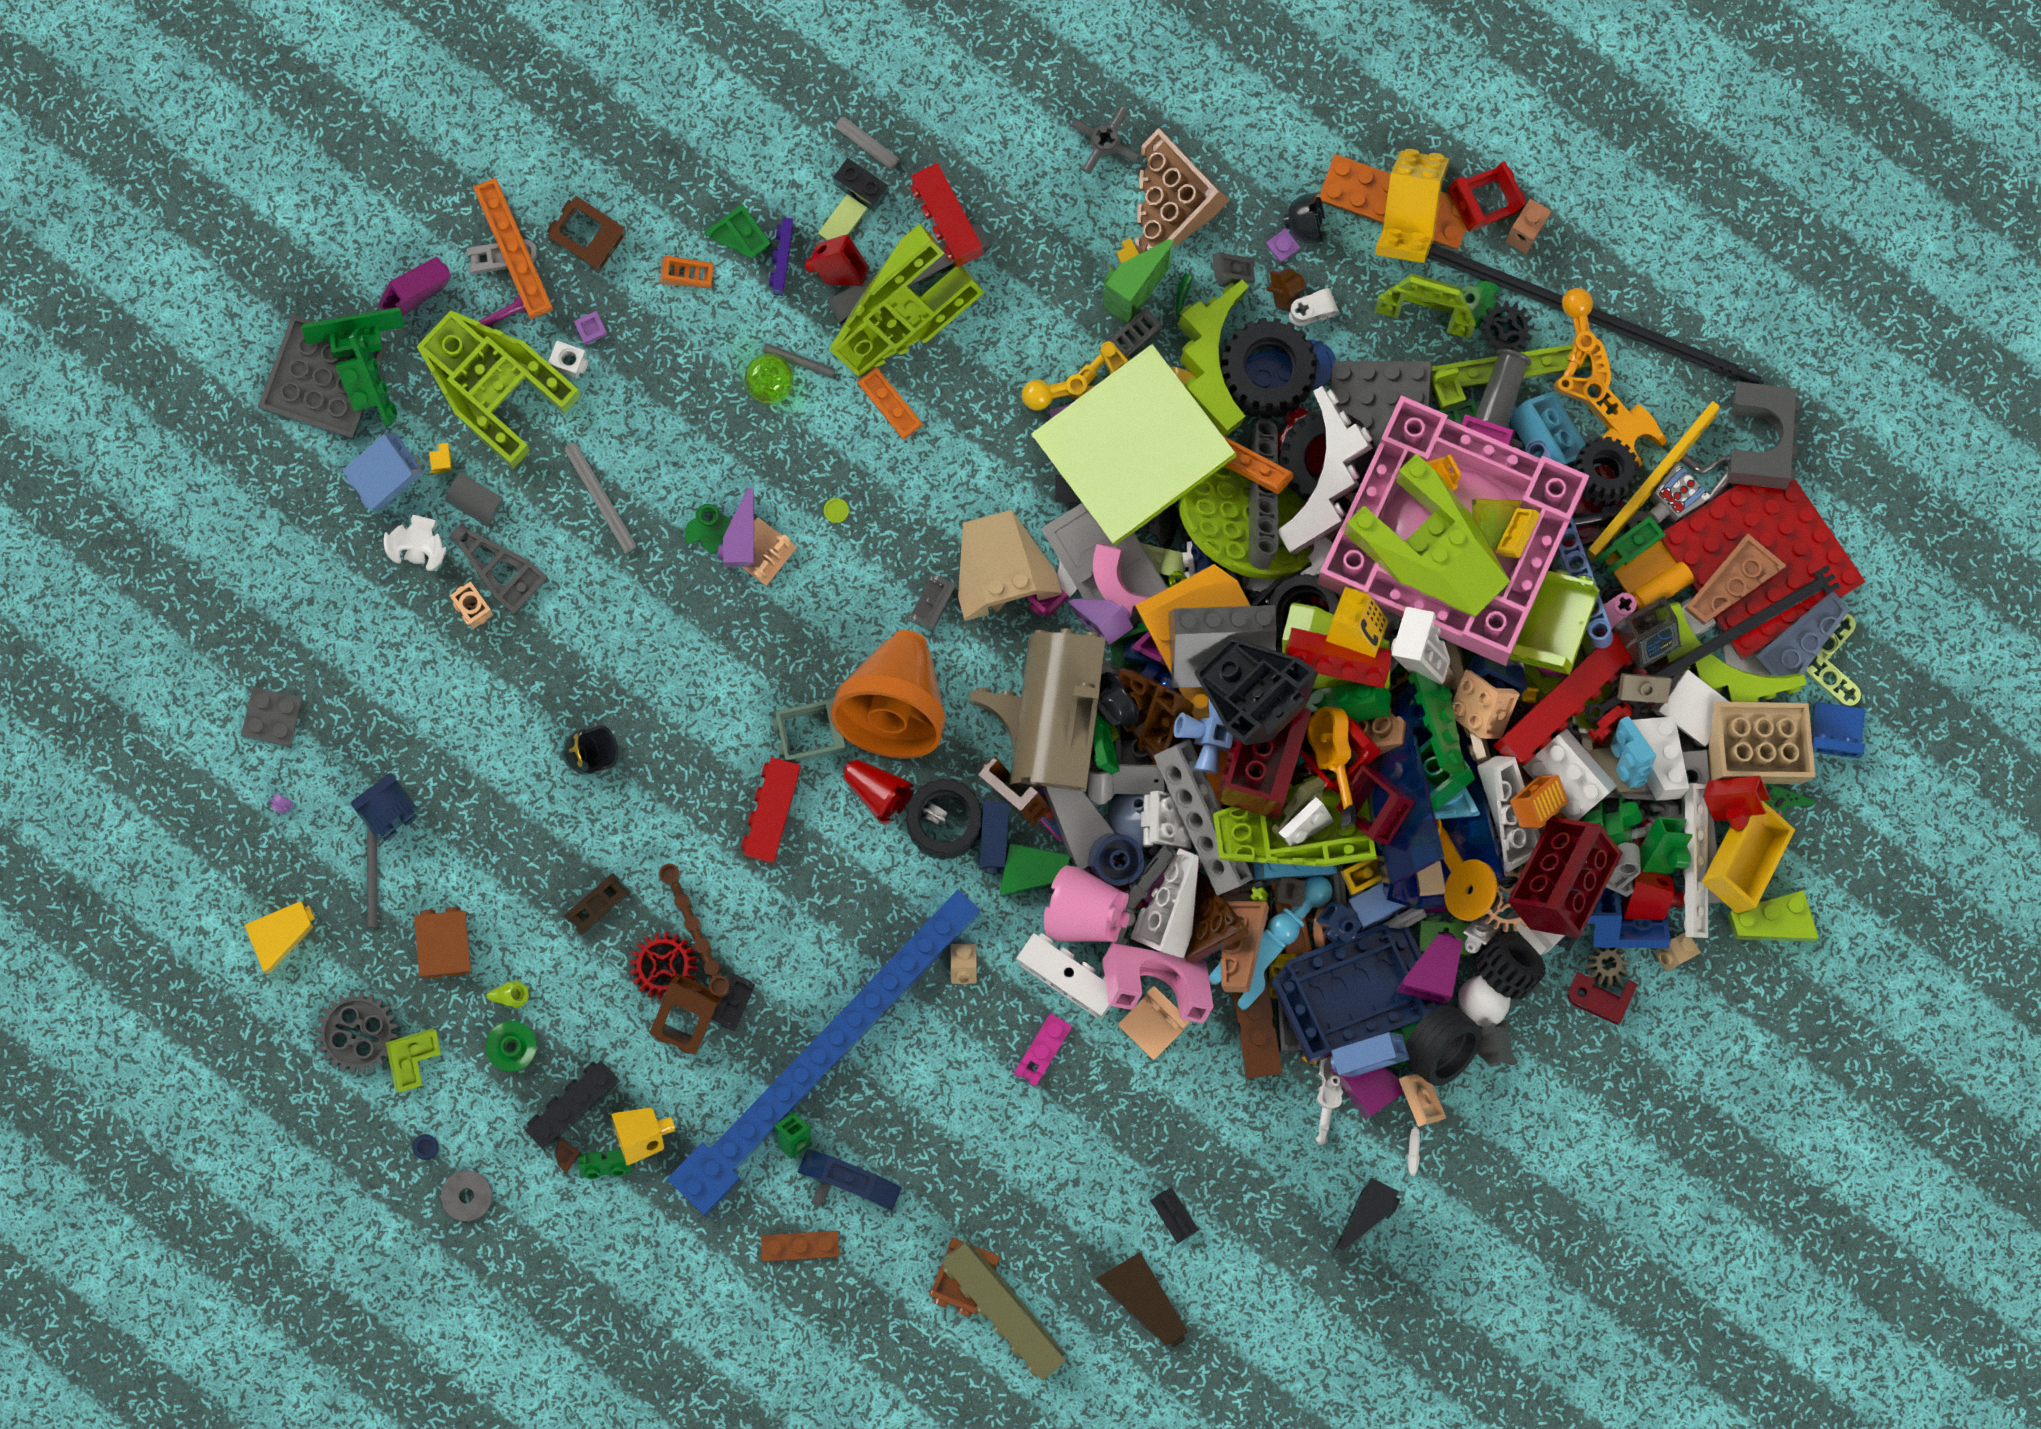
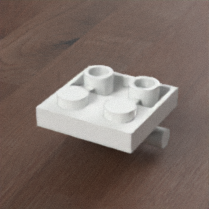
(1162, 822)

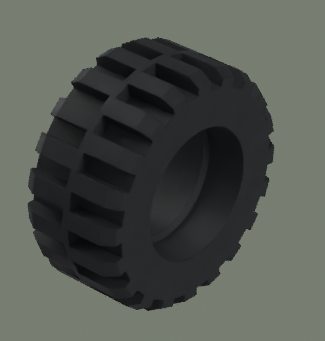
(1277, 336)
(1294, 450)

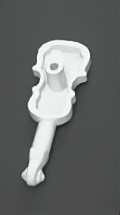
(1328, 1098)

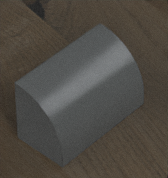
(474, 499)

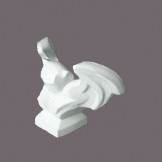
(417, 541)

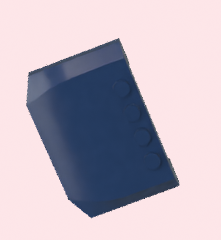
(1350, 991)

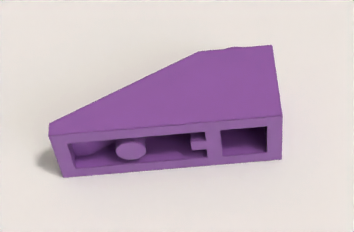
(739, 539)
(1103, 617)

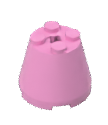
(1084, 908)

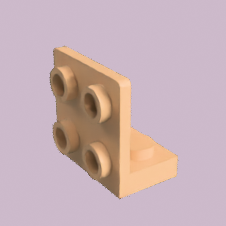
(1482, 706)
(1153, 1023)

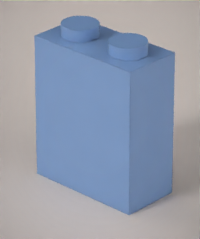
(382, 471)

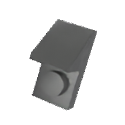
(1232, 268)

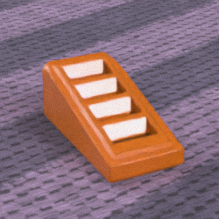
(668, 279)

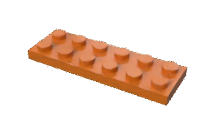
(1365, 193)

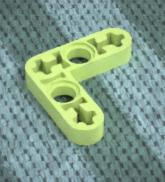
(1822, 658)

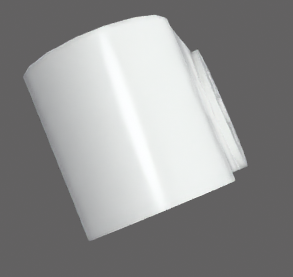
(1316, 306)

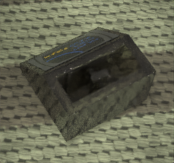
(1650, 633)

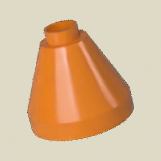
(892, 700)

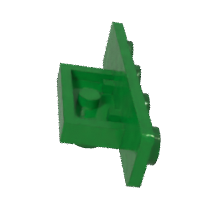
(340, 329)
(363, 380)

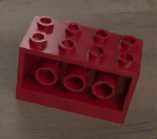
(1262, 772)
(1565, 877)

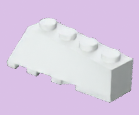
(1501, 783)

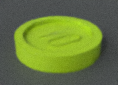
(836, 510)

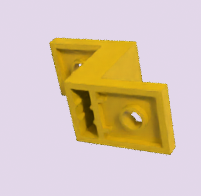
(1412, 205)

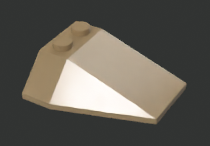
(1001, 565)

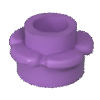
(281, 804)

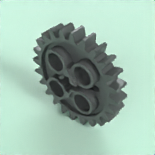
(348, 1054)

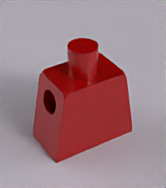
(838, 262)
(1651, 897)

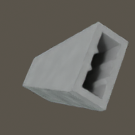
(1077, 822)

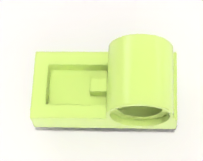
(1165, 560)

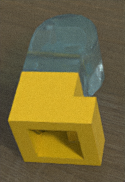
(1107, 262)
(434, 461)

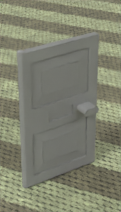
(1075, 541)

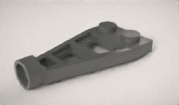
(519, 588)

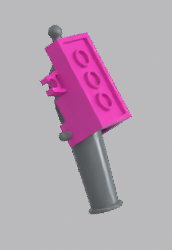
(1500, 398)

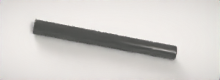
(371, 880)

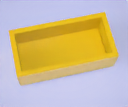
(1748, 860)

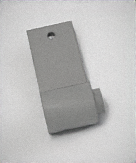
(1129, 780)

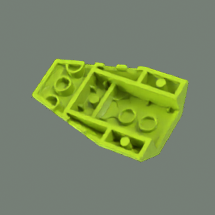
(1430, 294)
(1250, 836)

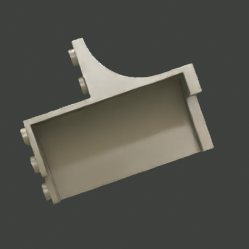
(1056, 711)

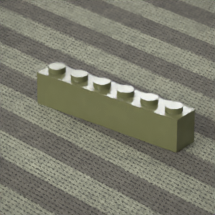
(1004, 1309)

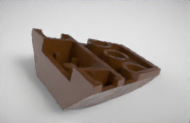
(1157, 711)

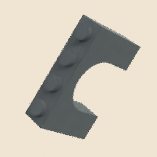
(1778, 408)

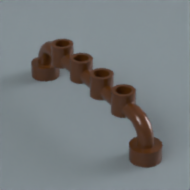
(718, 984)

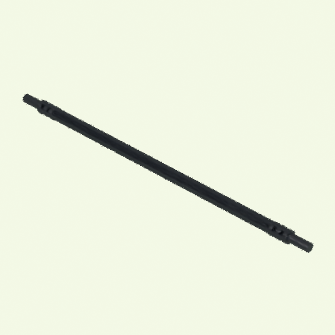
(1596, 316)

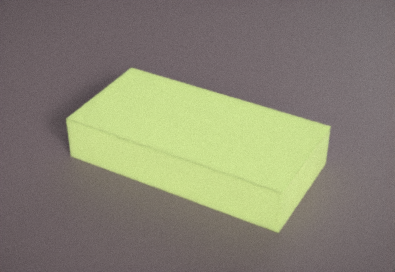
(843, 219)

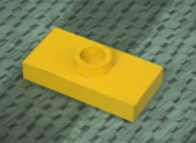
(1518, 533)

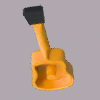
(1329, 739)

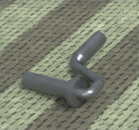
(1695, 467)

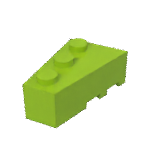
(1776, 919)

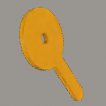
(1462, 876)

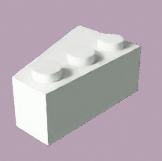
(1419, 647)
(1668, 776)

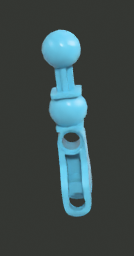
(1281, 931)

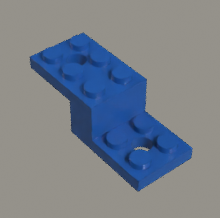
(1612, 930)

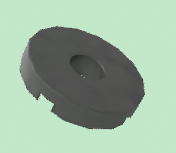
(466, 1211)

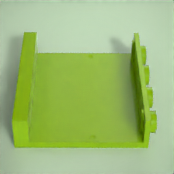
(1556, 622)

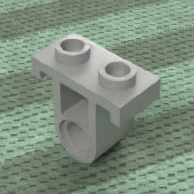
(1626, 869)

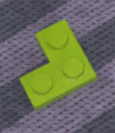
(406, 1053)

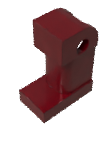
(1600, 1001)

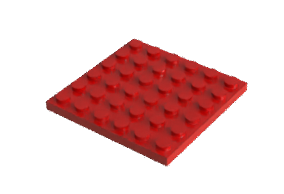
(1785, 526)

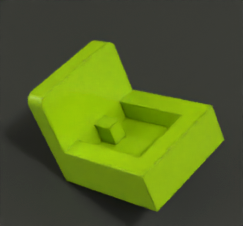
(1447, 388)

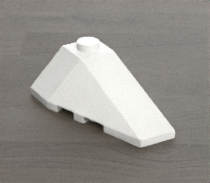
(1169, 917)

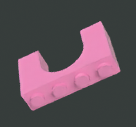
(1189, 981)

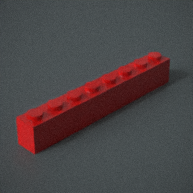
(1563, 701)

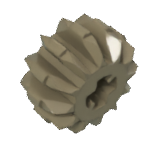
(1602, 956)

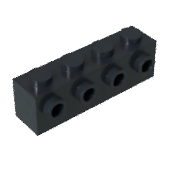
(572, 1106)

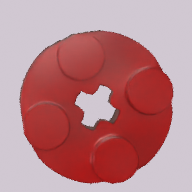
(1609, 723)

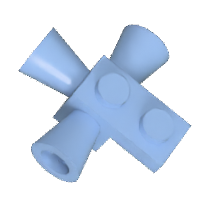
(1208, 733)

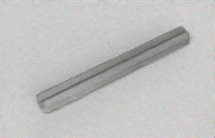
(600, 497)

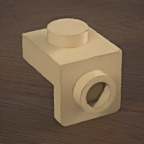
(1680, 951)
(963, 964)

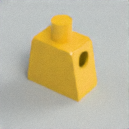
(640, 1133)

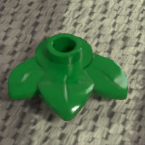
(1482, 298)
(707, 532)

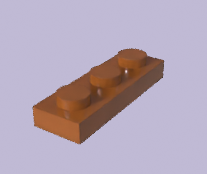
(800, 1246)

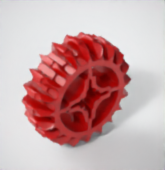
(670, 956)

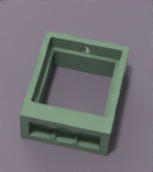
(779, 727)

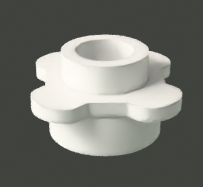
(935, 814)

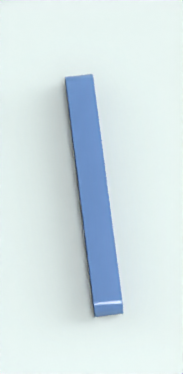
(1576, 554)

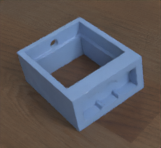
(1369, 1055)

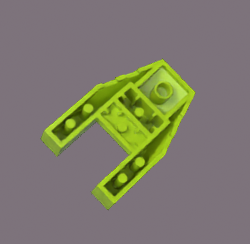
(893, 315)
(481, 369)
(1444, 555)

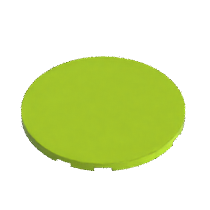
(1218, 524)

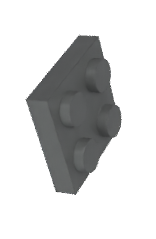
(272, 717)

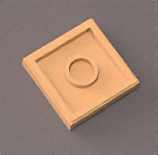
(1422, 1100)

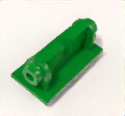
(593, 1166)

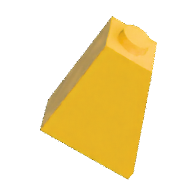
(279, 933)

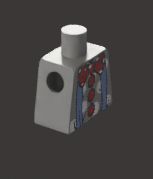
(1677, 496)

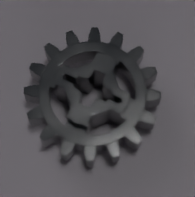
(1515, 331)

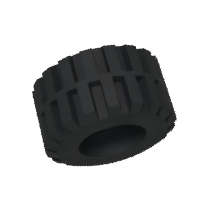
(1618, 459)
(1510, 965)

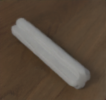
(867, 143)

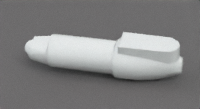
(1413, 1157)

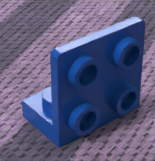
(1838, 730)

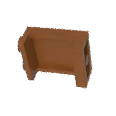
(442, 943)
(947, 1290)

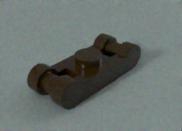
(597, 904)

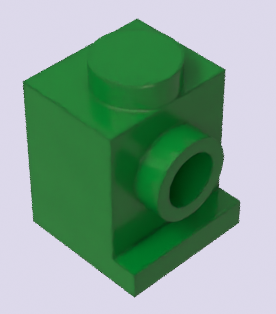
(792, 1135)

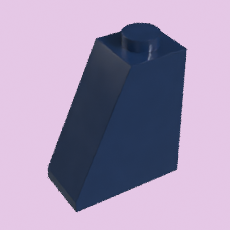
(994, 836)

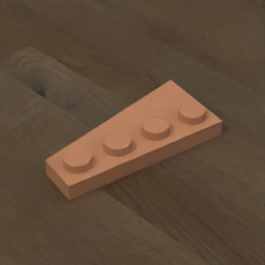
(1737, 576)

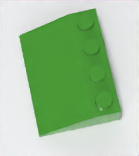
(1135, 280)

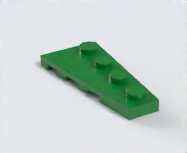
(1440, 722)

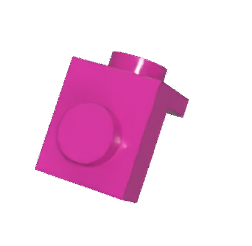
(1047, 606)

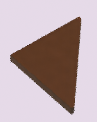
(1213, 922)

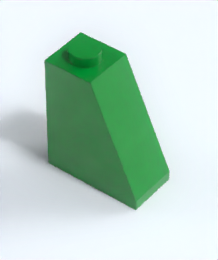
(1030, 869)

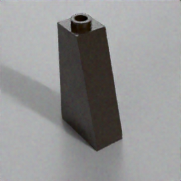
(1141, 1295)

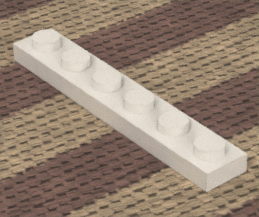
(1695, 892)

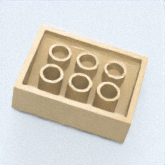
(1761, 741)

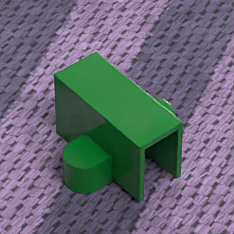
(1618, 823)
(1665, 847)

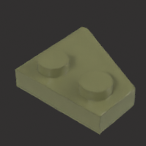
(1300, 800)

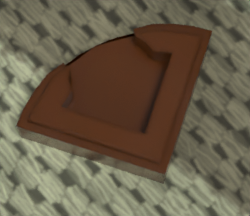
(566, 1155)

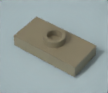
(1644, 688)

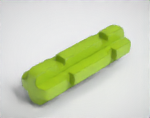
(1259, 894)

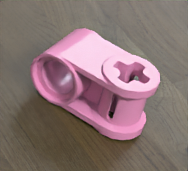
(1613, 612)

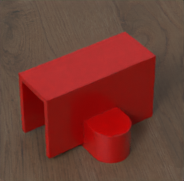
(1736, 799)

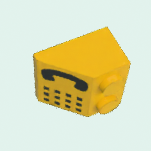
(1357, 623)

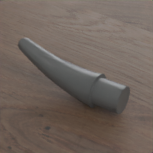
(820, 1194)

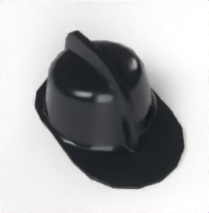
(1114, 702)

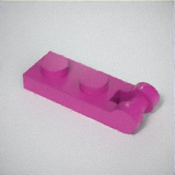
(1043, 1049)

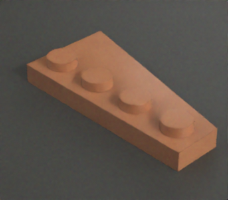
(1241, 956)

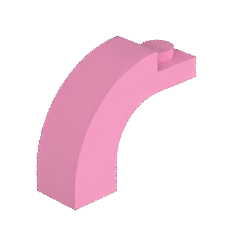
(1108, 577)

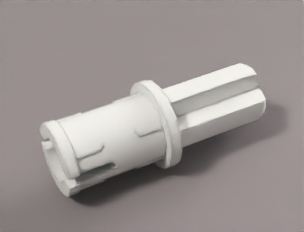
(1406, 919)

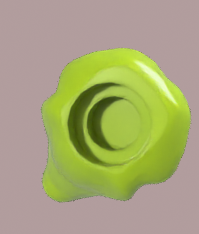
(510, 994)

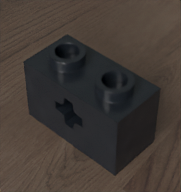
(860, 184)

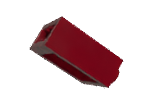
(1391, 814)

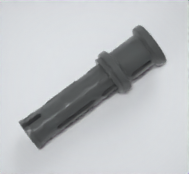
(1140, 887)

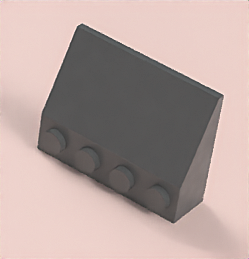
(1201, 631)

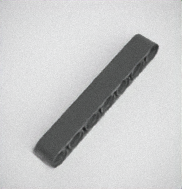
(844, 302)
(1263, 502)

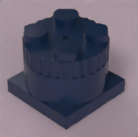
(385, 807)

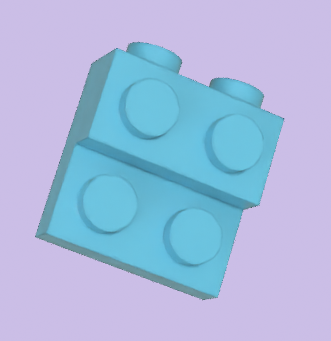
(1634, 754)

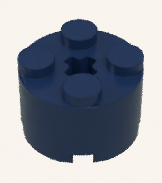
(1129, 853)

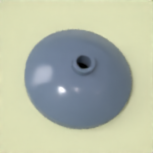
(1126, 817)

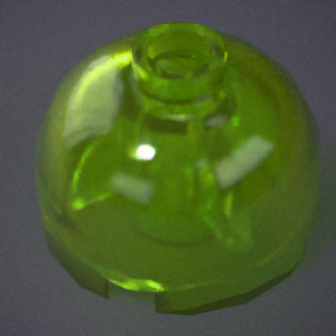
(769, 378)

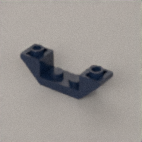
(850, 1178)

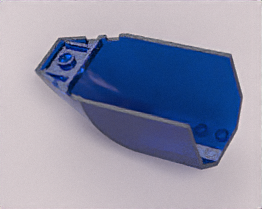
(1418, 839)

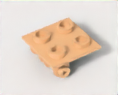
(770, 552)

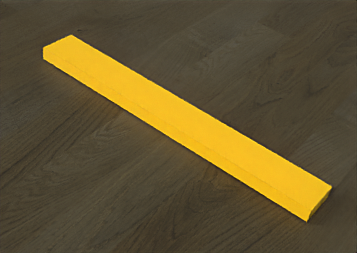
(1653, 481)

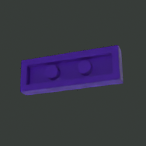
(781, 256)

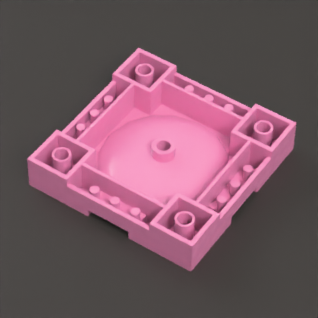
(1487, 472)

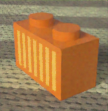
(1539, 801)

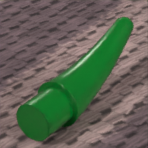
(1182, 292)

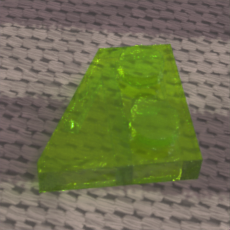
(1493, 517)

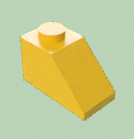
(1361, 875)

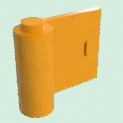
(1652, 575)

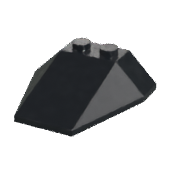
(1255, 689)

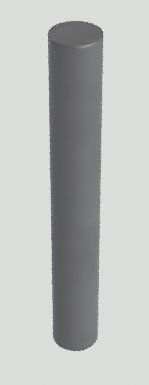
(800, 361)

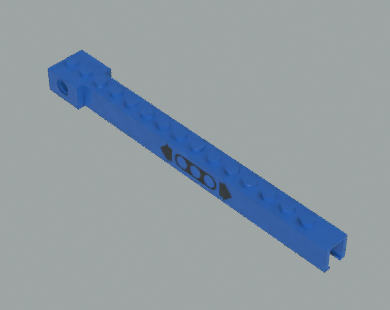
(709, 1172)

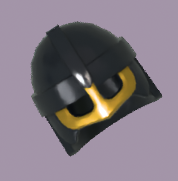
(590, 750)

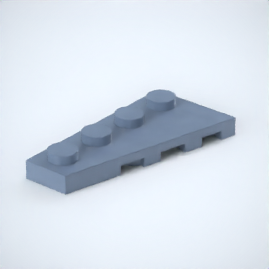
(1804, 638)

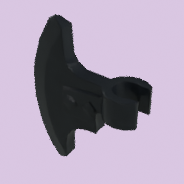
(1164, 526)
(1259, 598)

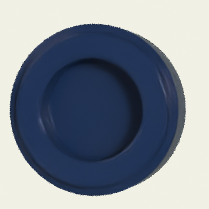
(425, 1147)

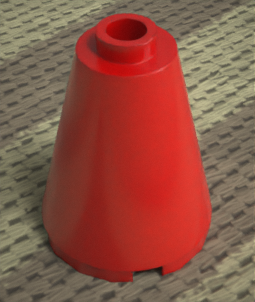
(878, 789)

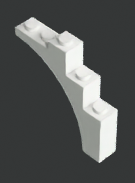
(1343, 445)

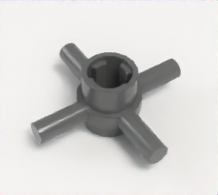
(1108, 148)

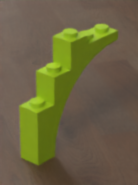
(1201, 357)
(1740, 685)

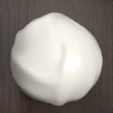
(1482, 1002)

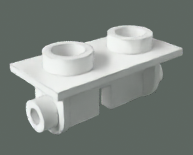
(1479, 933)

